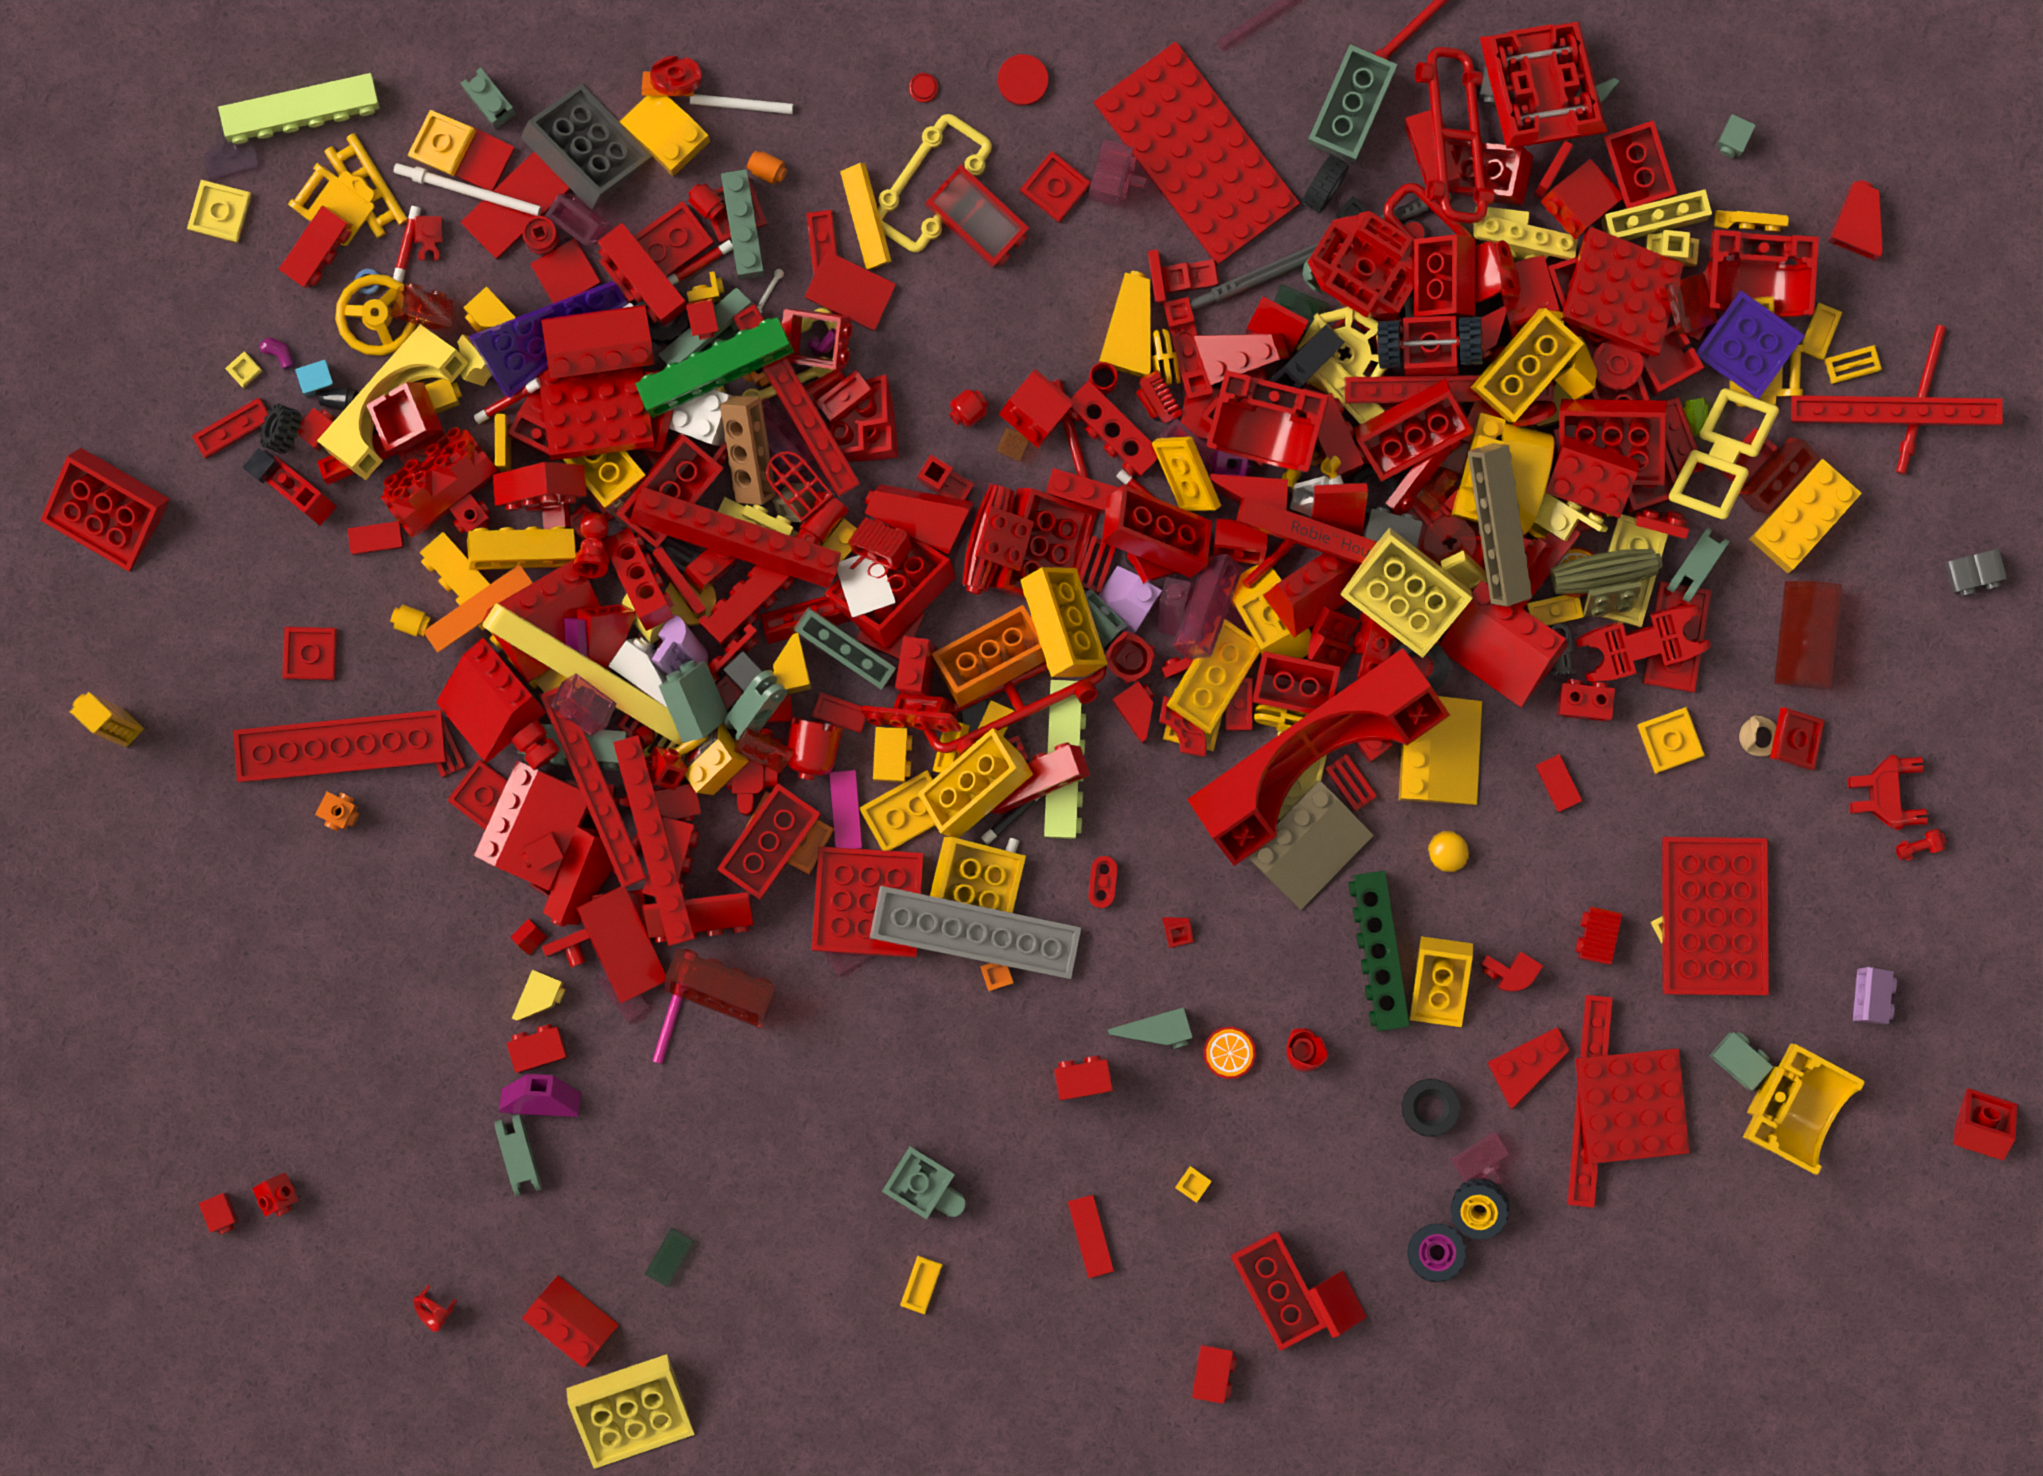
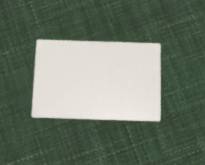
(862, 590)

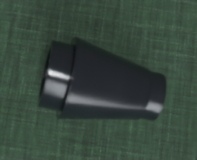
(337, 398)

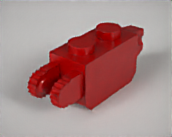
(746, 784)

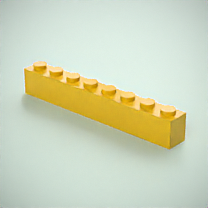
(455, 574)

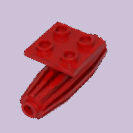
(995, 540)

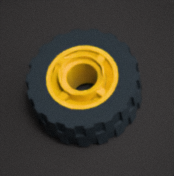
(1474, 1223)

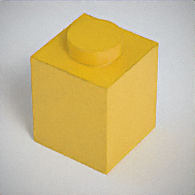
(443, 394)

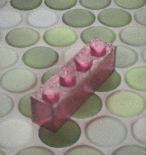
(1207, 607)

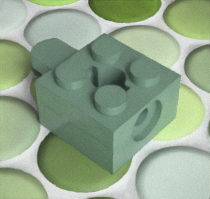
(923, 1186)

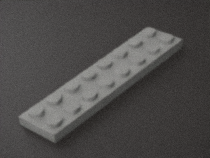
(975, 932)

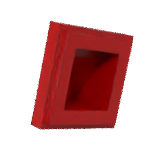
(1178, 931)

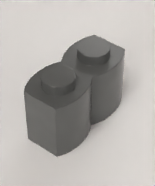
(1976, 571)

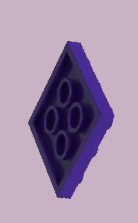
(1749, 344)

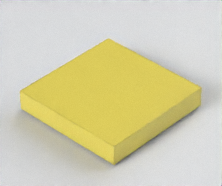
(219, 211)

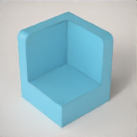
(314, 377)

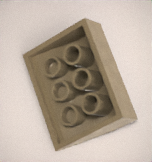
(1311, 845)

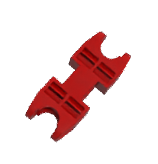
(1643, 643)

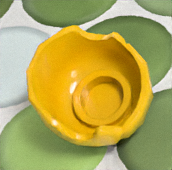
(1448, 851)

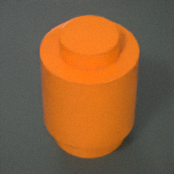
(767, 167)

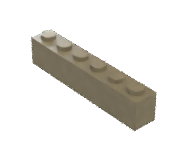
(1499, 524)

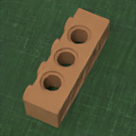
(747, 449)

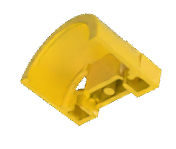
(1531, 466)
(1799, 1106)

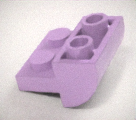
(678, 647)

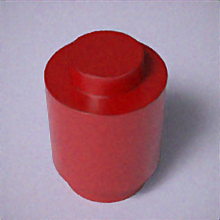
(706, 201)

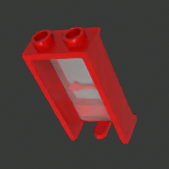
(977, 217)

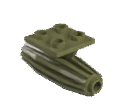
(1607, 578)

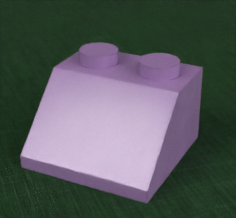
(1874, 995)

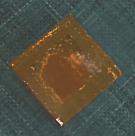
(1012, 444)

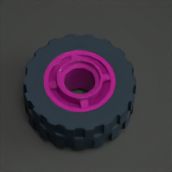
(1448, 1240)

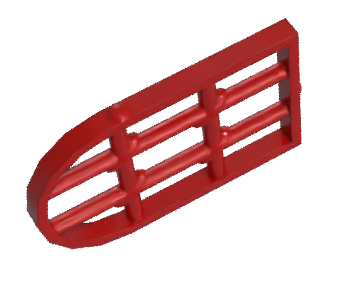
(808, 485)

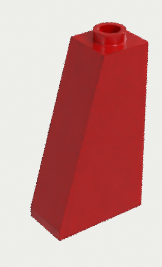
(922, 515)
(579, 876)

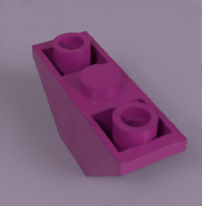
(540, 1096)

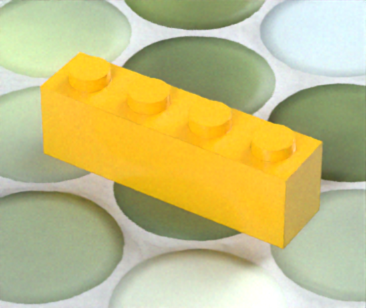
(526, 547)

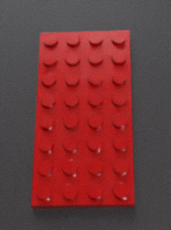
(1196, 153)

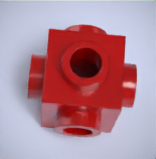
(467, 507)
(666, 767)
(276, 1195)

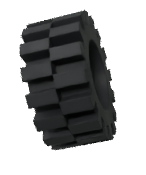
(280, 428)

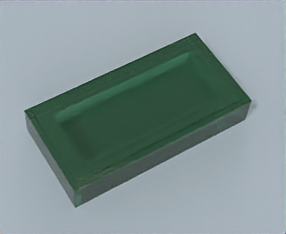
(669, 1257)

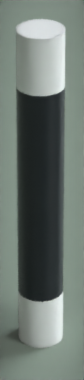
(1007, 820)

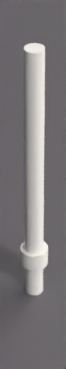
(421, 175)

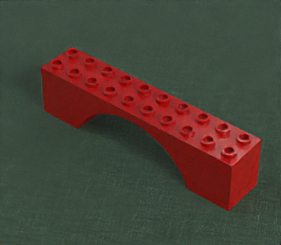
(1384, 704)

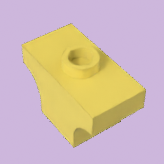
(1674, 245)
(476, 370)

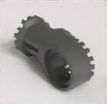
(1564, 663)

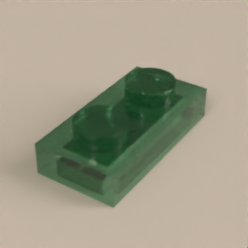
(1300, 303)

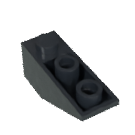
(1308, 358)

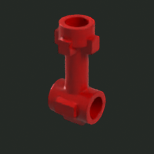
(1934, 841)

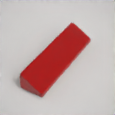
(781, 622)

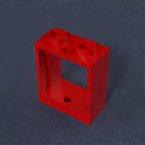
(793, 325)

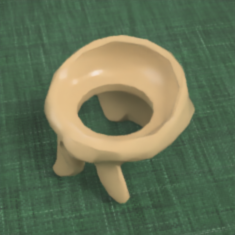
(1748, 735)

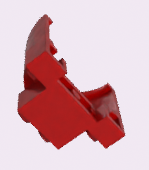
(1761, 271)
(1269, 424)

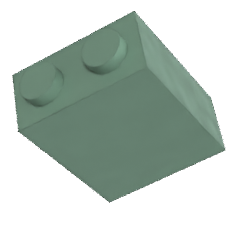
(693, 701)

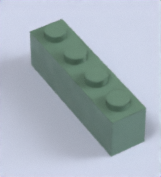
(742, 224)
(687, 343)
(844, 648)

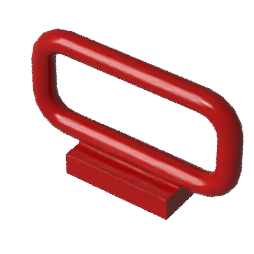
(1435, 206)

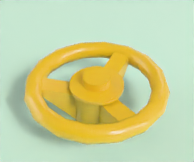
(374, 315)

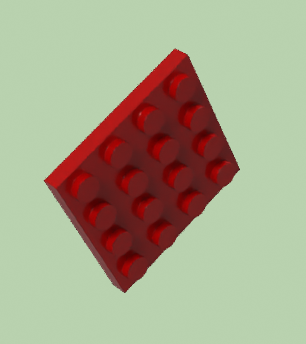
(1621, 291)
(594, 413)
(848, 896)
(1632, 1106)

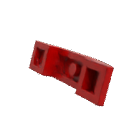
(1182, 333)

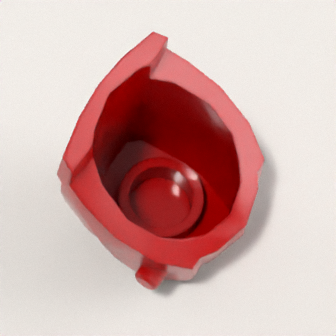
(1130, 657)

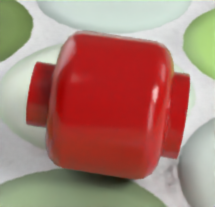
(968, 408)

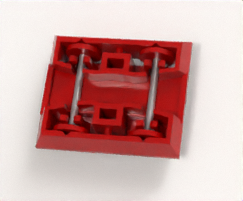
(1541, 87)

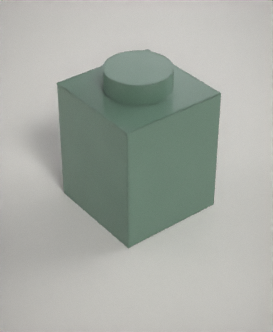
(1734, 136)

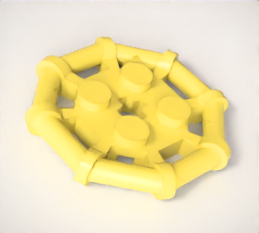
(1354, 339)

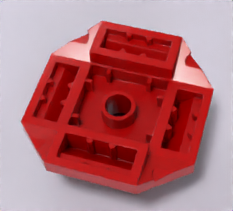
(1375, 248)

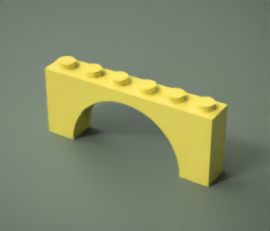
(417, 358)

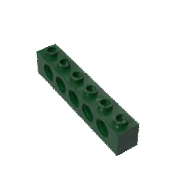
(1377, 884)

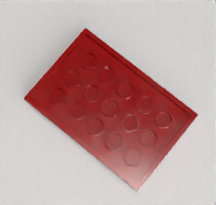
(1714, 916)

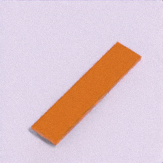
(473, 610)

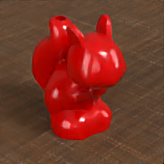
(592, 558)

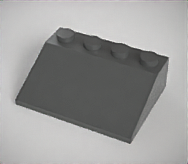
(585, 146)

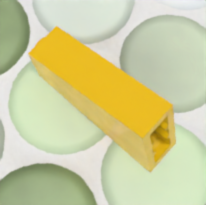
(1129, 330)

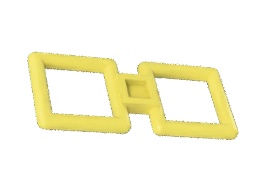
(1724, 453)

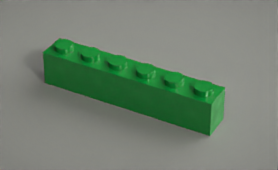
(714, 367)

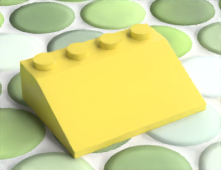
(1406, 593)
(629, 1411)

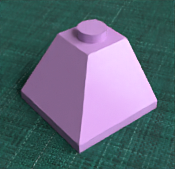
(1129, 597)

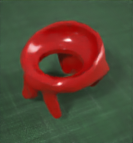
(438, 1317)

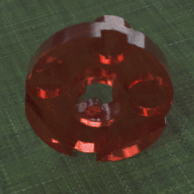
(1445, 526)

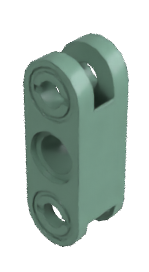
(1698, 564)
(756, 704)
(517, 1154)

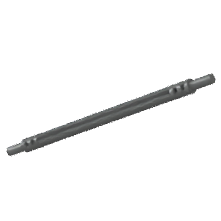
(1287, 263)

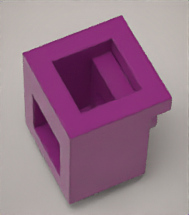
(1219, 465)

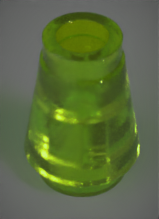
(1696, 414)

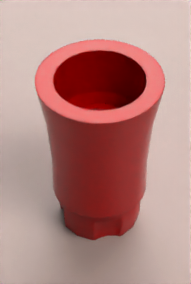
(822, 521)

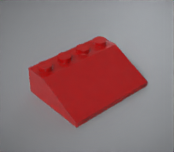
(1623, 427)
(104, 508)
(1056, 540)
(913, 585)
(546, 606)
(1503, 646)
(487, 701)
(528, 809)

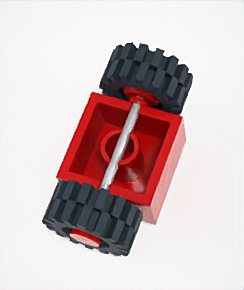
(1430, 344)

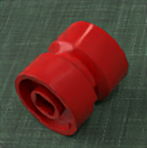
(540, 235)
(534, 743)

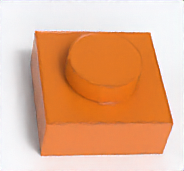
(996, 976)

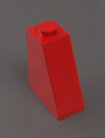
(1859, 222)
(606, 631)

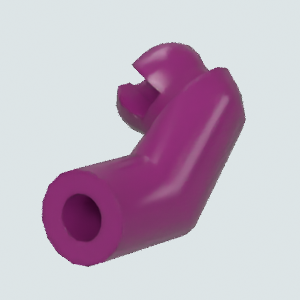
(824, 346)
(277, 348)

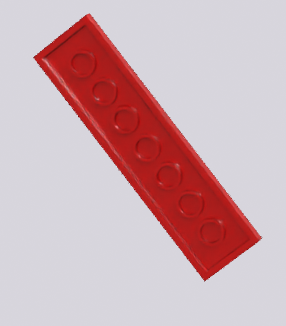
(339, 746)

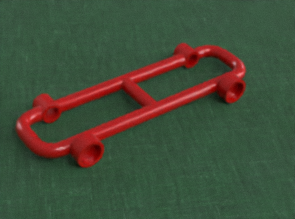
(1439, 189)
(1083, 689)

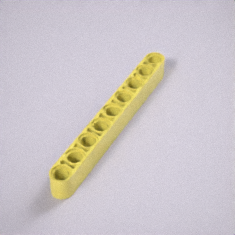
(569, 661)

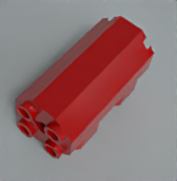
(427, 489)

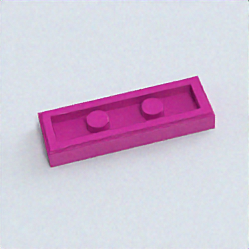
(845, 809)

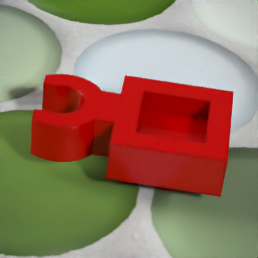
(428, 232)

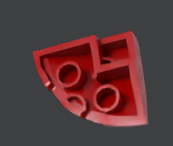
(870, 427)

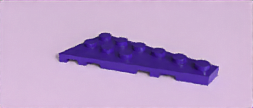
(517, 347)

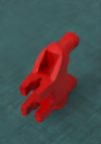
(1885, 792)

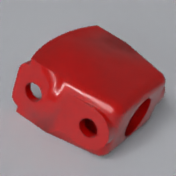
(1493, 269)

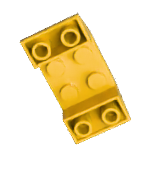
(1262, 620)

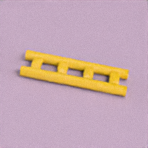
(368, 170)

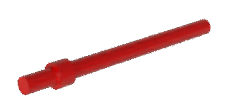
(1410, 29)
(1907, 447)

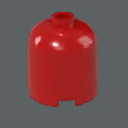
(814, 747)

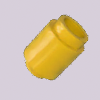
(410, 620)

